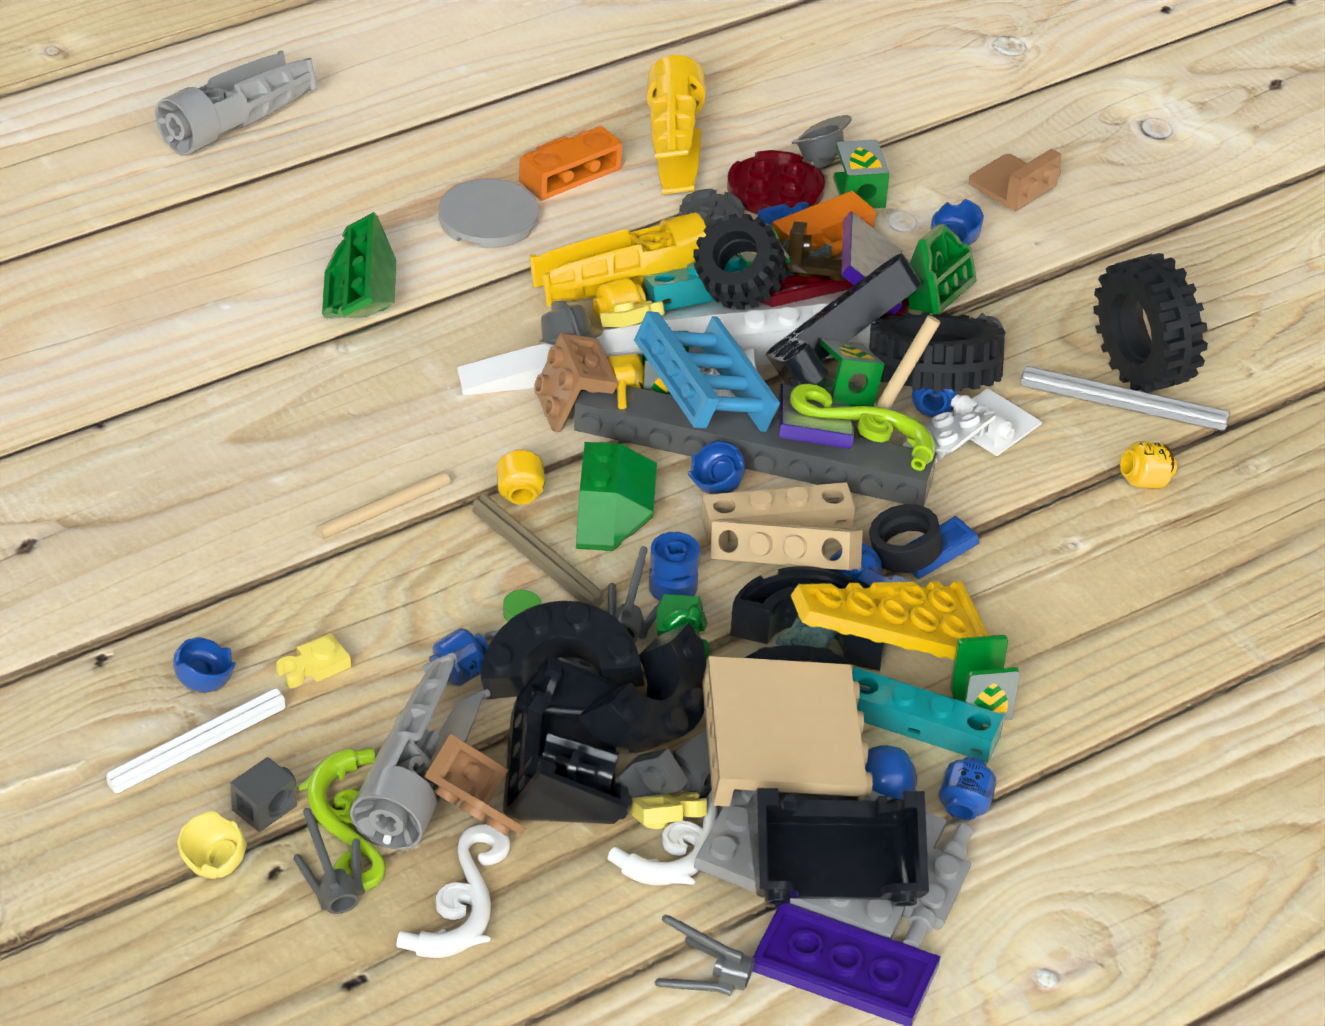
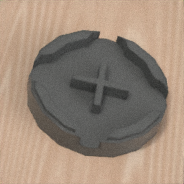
(711, 205)

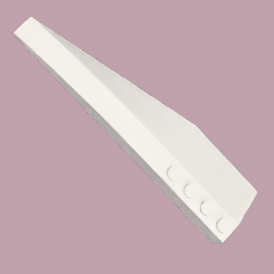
(750, 328)

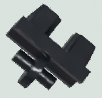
(581, 761)

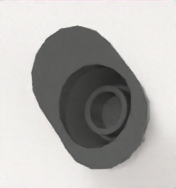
(820, 140)
(567, 320)

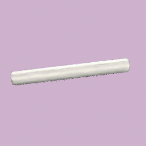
(195, 740)

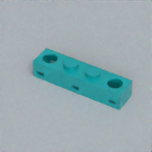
(683, 285)
(939, 718)

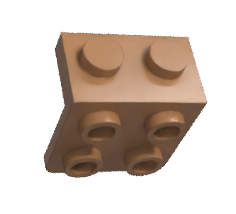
(1018, 182)
(472, 777)

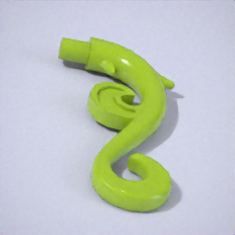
(873, 423)
(339, 821)

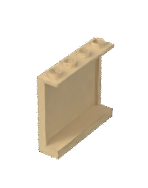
(784, 728)

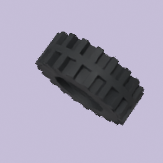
(1173, 317)
(957, 356)

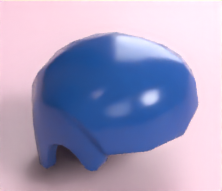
(962, 219)
(717, 468)
(203, 665)
(891, 771)

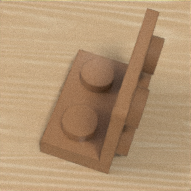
(572, 366)

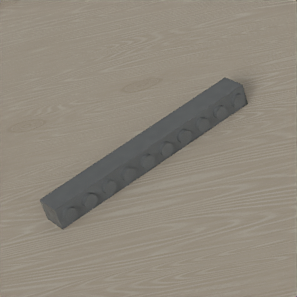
(659, 423)

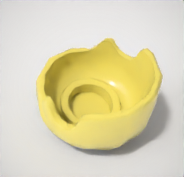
(211, 845)

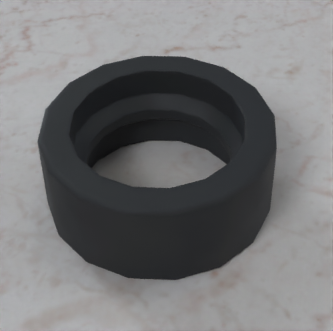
(903, 519)

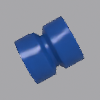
(674, 565)

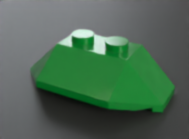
(944, 269)
(360, 272)
(613, 495)

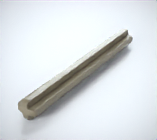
(537, 551)

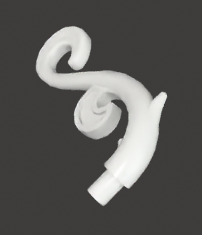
(674, 841)
(452, 895)

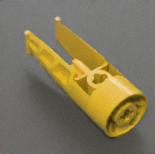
(674, 99)
(581, 267)

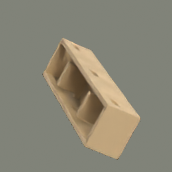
(783, 506)
(785, 544)

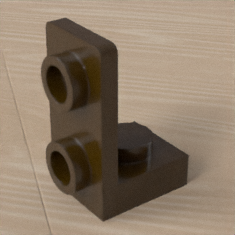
(806, 265)

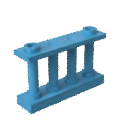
(695, 390)

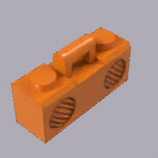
(570, 162)
(826, 220)

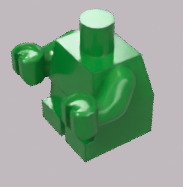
(680, 610)

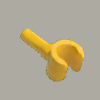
(625, 376)

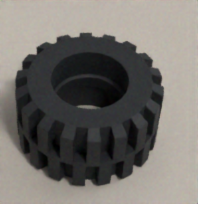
(726, 241)

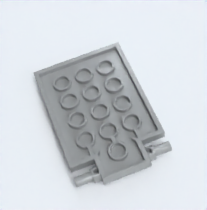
(729, 857)

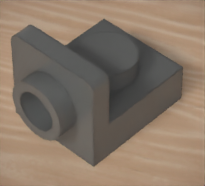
(652, 774)

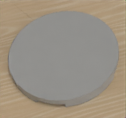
(488, 212)

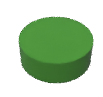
(518, 602)

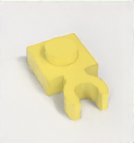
(628, 314)
(316, 659)
(659, 810)

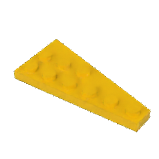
(894, 613)

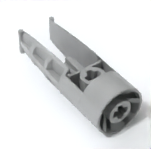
(235, 97)
(395, 795)

